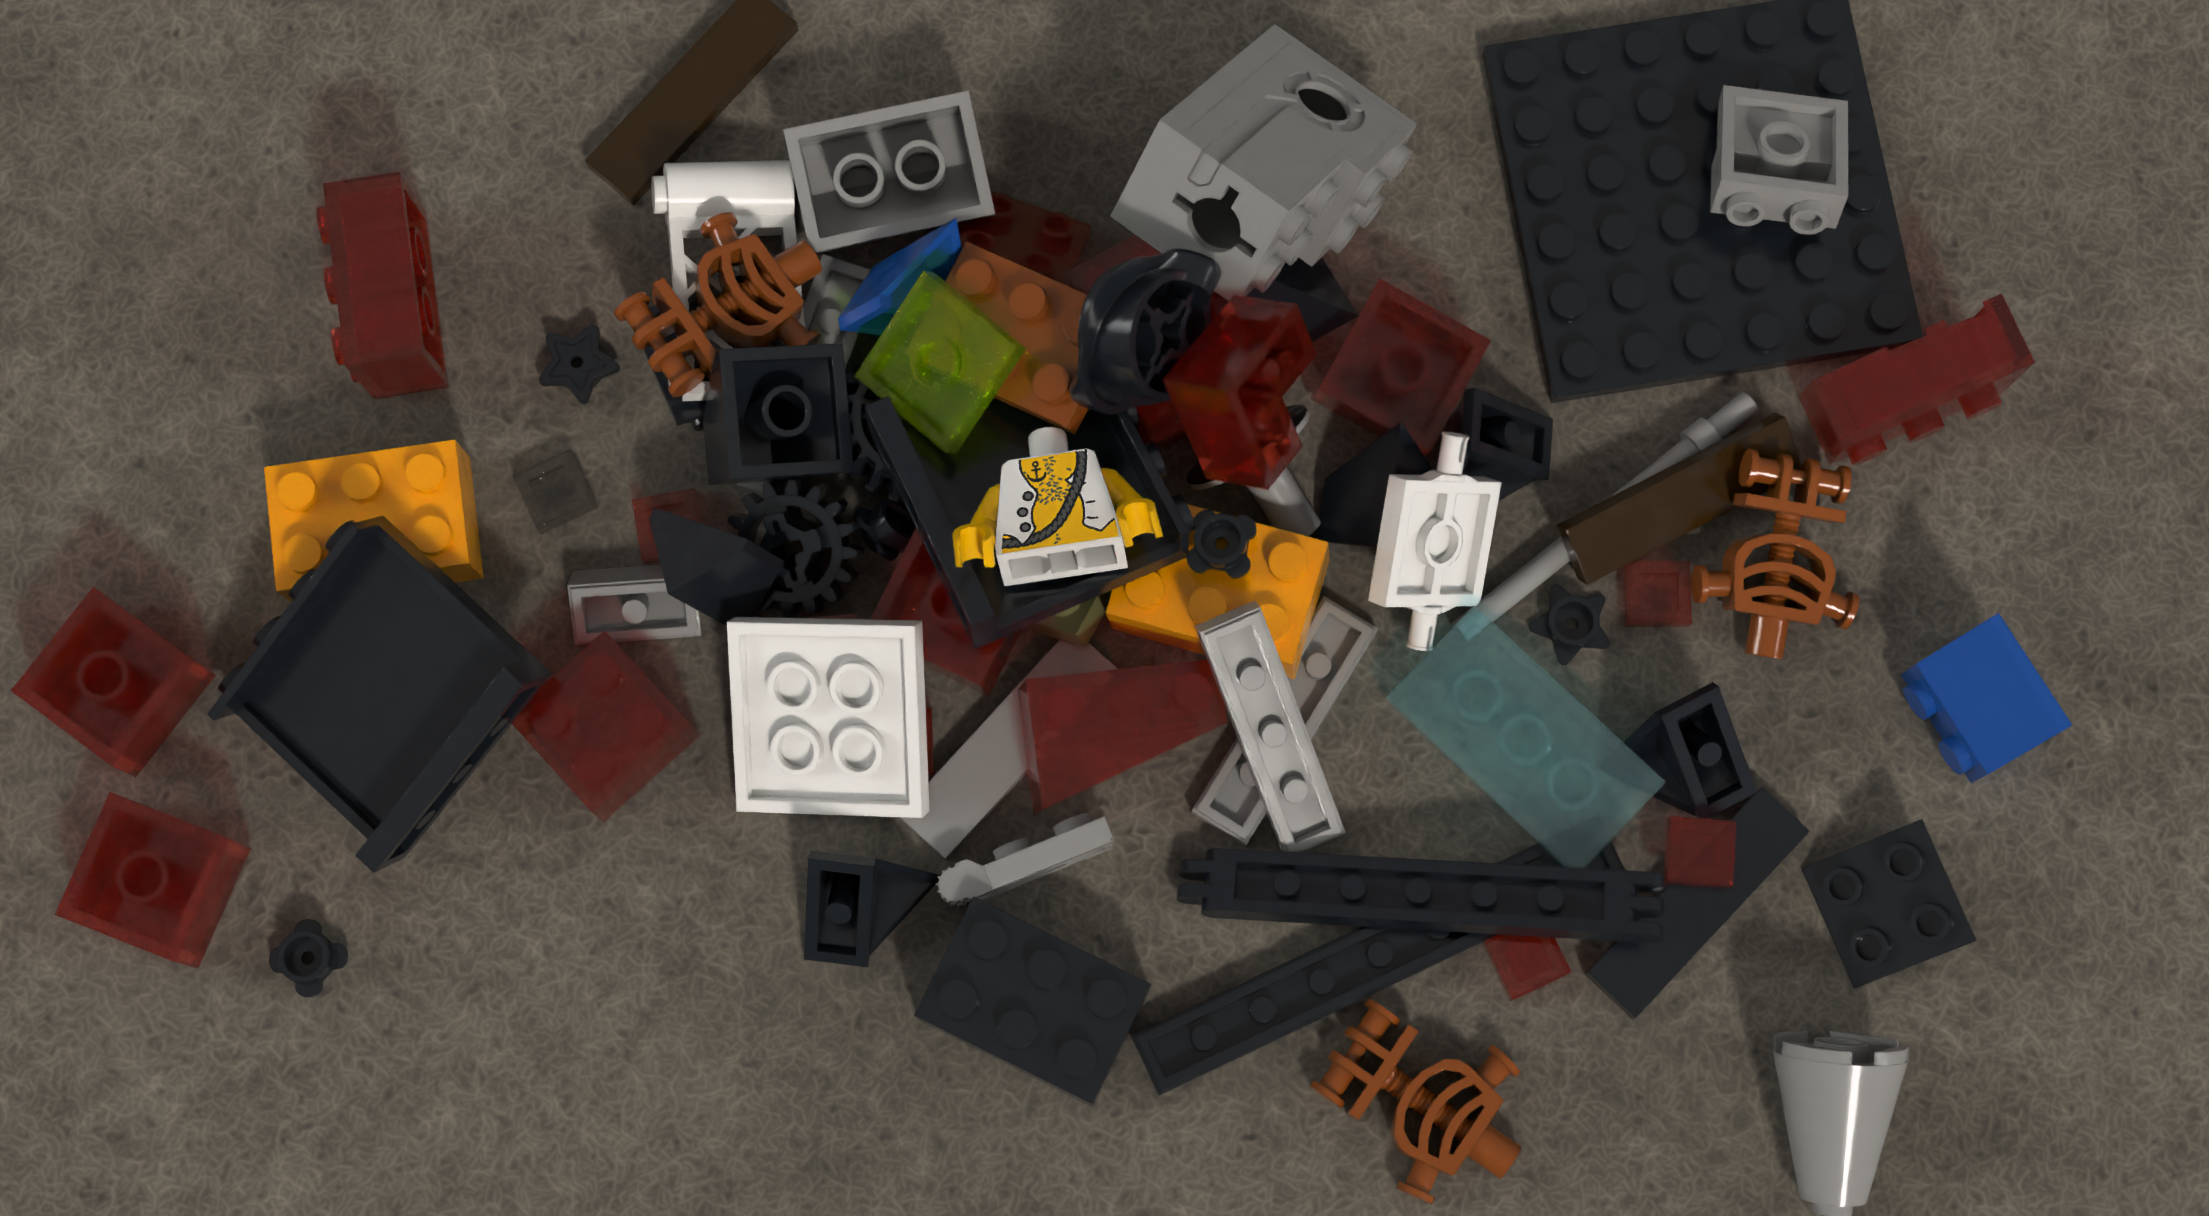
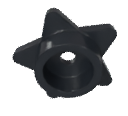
(582, 379)
(1583, 610)

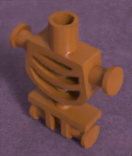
(762, 302)
(1770, 616)
(1475, 1137)

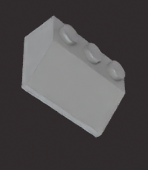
(889, 172)

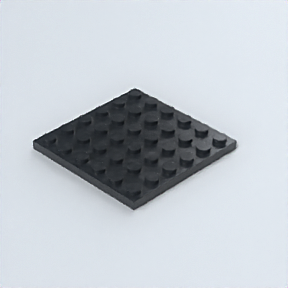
(1612, 199)

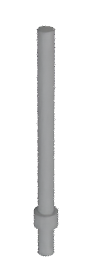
(1693, 439)

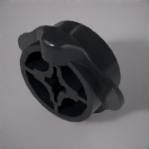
(1139, 327)

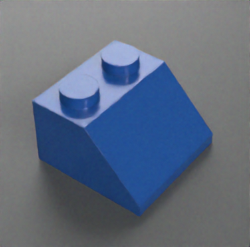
(1983, 700)

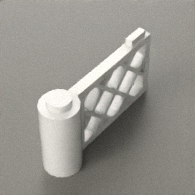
(693, 192)

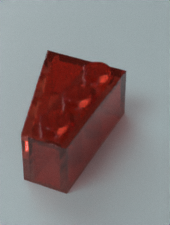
(1917, 384)
(1110, 722)

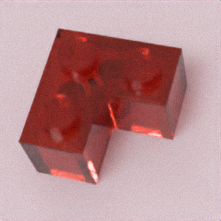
(1233, 390)

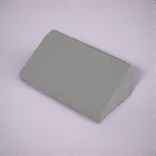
(628, 606)

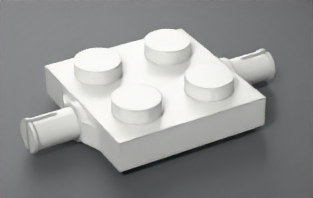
(1434, 541)

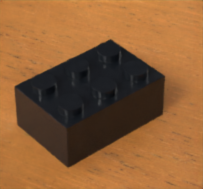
(1033, 1001)

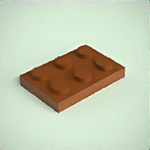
(1041, 318)

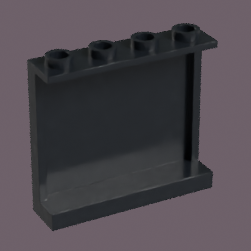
(948, 488)
(381, 685)

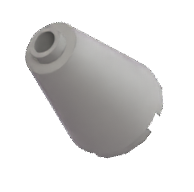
(1837, 1111)

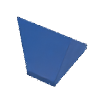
(895, 276)

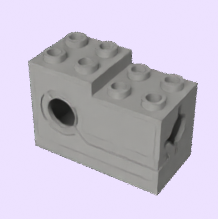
(1266, 164)

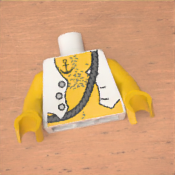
(1055, 515)

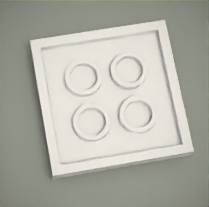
(828, 716)

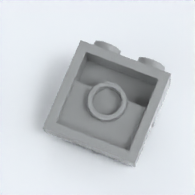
(1780, 159)

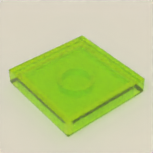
(940, 362)

